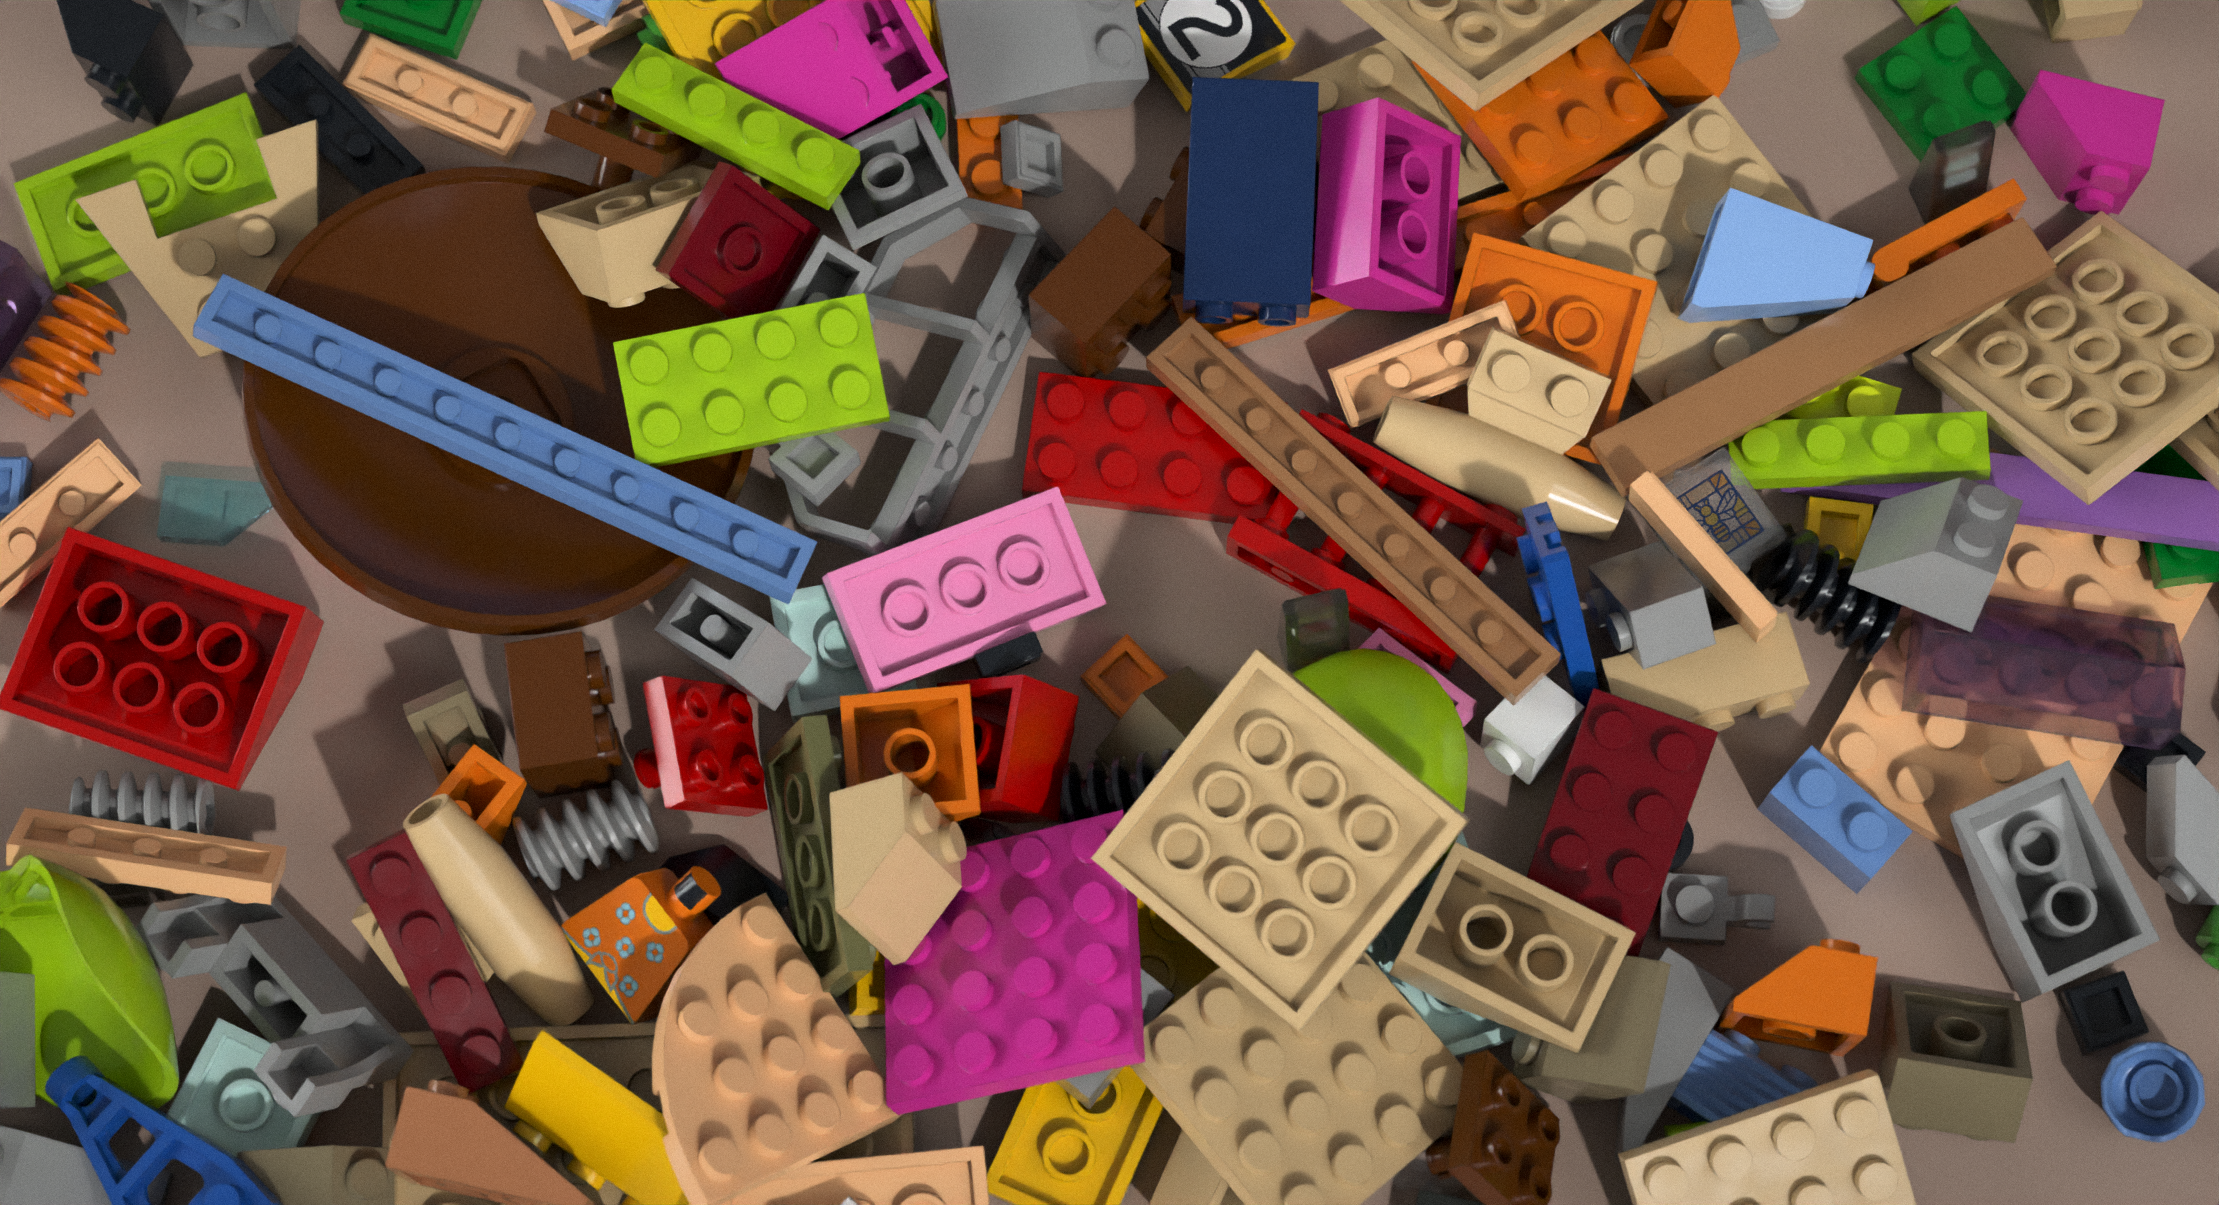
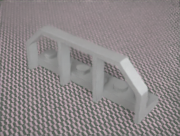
(975, 376)

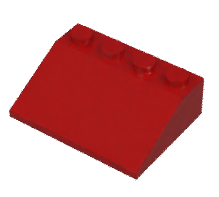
(159, 659)

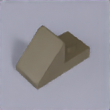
(448, 726)

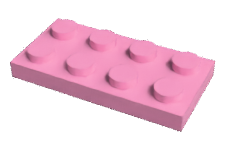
(963, 590)

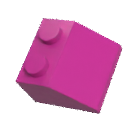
(2088, 139)

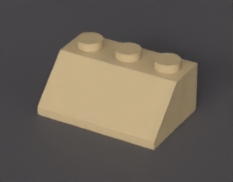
(622, 233)

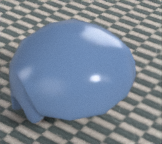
(2152, 1091)

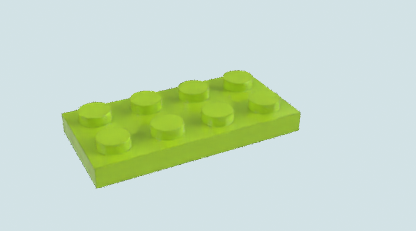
(187, 173)
(751, 381)

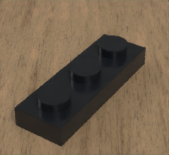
(346, 131)

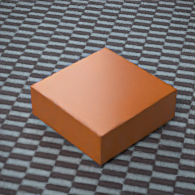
(1122, 676)

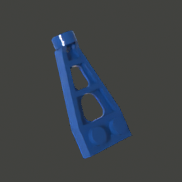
(224, 1175)

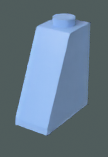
(1773, 264)

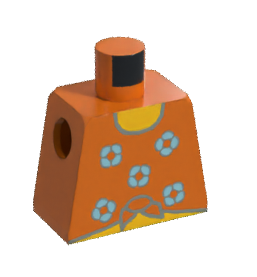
(643, 935)

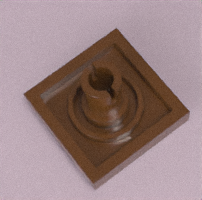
(620, 138)
(1499, 1138)

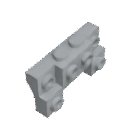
(307, 1008)

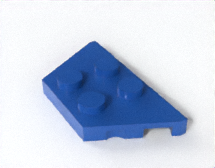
(1557, 598)

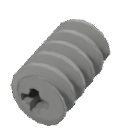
(148, 807)
(587, 834)

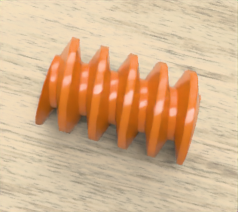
(64, 354)

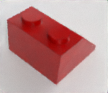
(1020, 746)

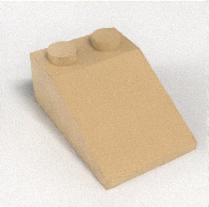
(1512, 950)

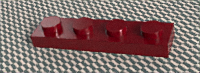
(436, 962)

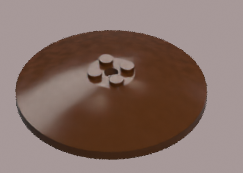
(474, 289)

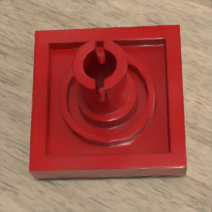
(701, 748)

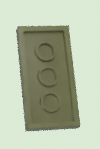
(799, 778)

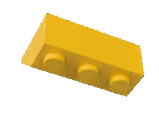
(595, 1122)

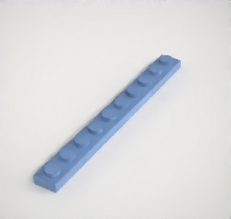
(504, 438)

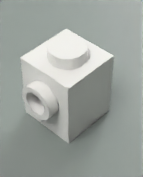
(1531, 732)

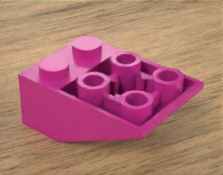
(838, 64)

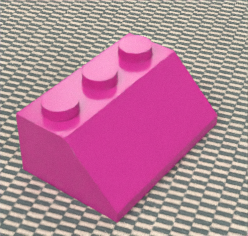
(1386, 210)

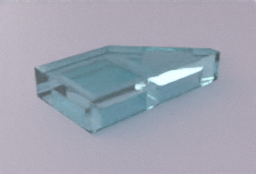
(209, 509)

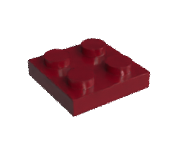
(737, 246)

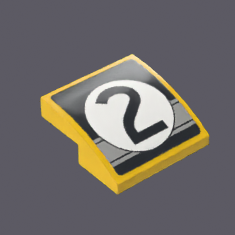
(1209, 40)

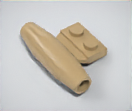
(1511, 443)
(495, 912)

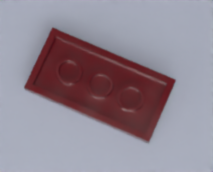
(1621, 809)

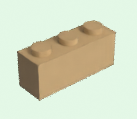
(1717, 680)

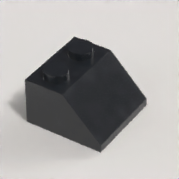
(126, 55)

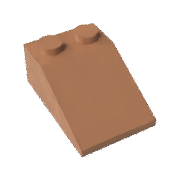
(460, 1149)

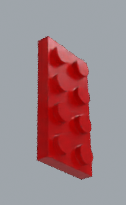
(1136, 453)

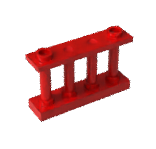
(1371, 606)

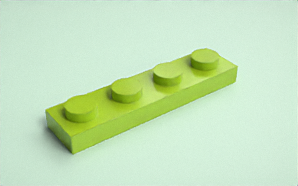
(736, 126)
(1865, 450)

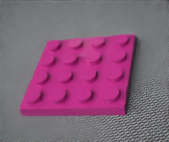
(1019, 974)

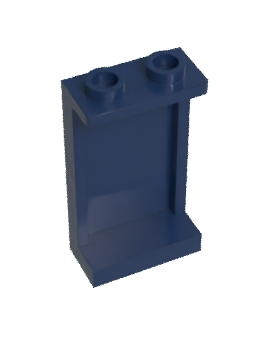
(1250, 200)

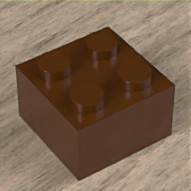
(1102, 296)
(561, 715)

